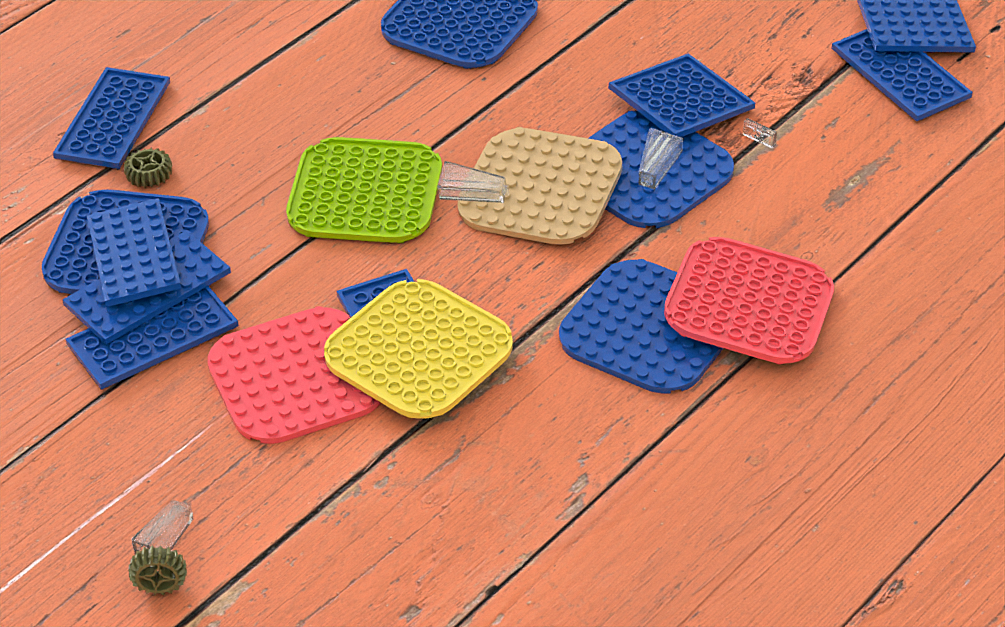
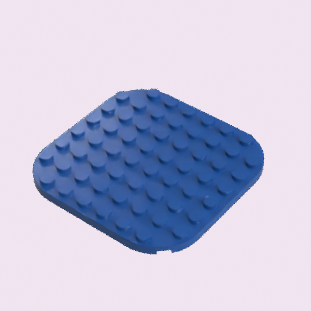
(458, 30)
(691, 180)
(71, 256)
(625, 333)

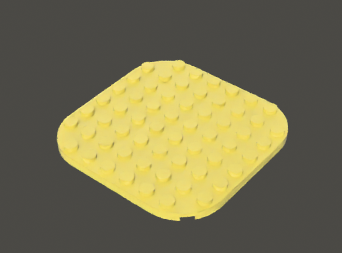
(418, 348)

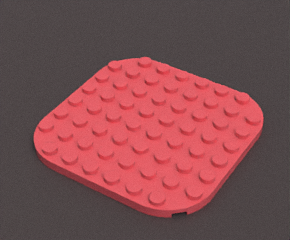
(749, 300)
(279, 379)

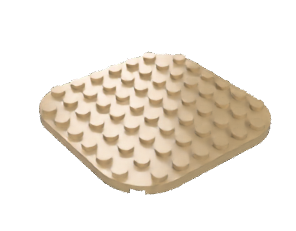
(554, 185)

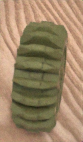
(148, 167)
(170, 569)

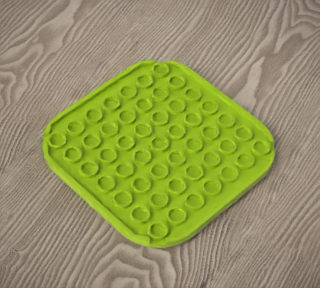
(364, 190)

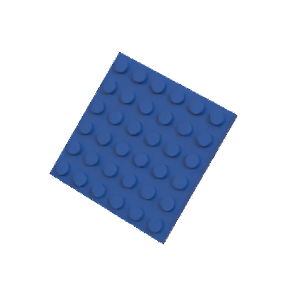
(917, 25)
(681, 95)

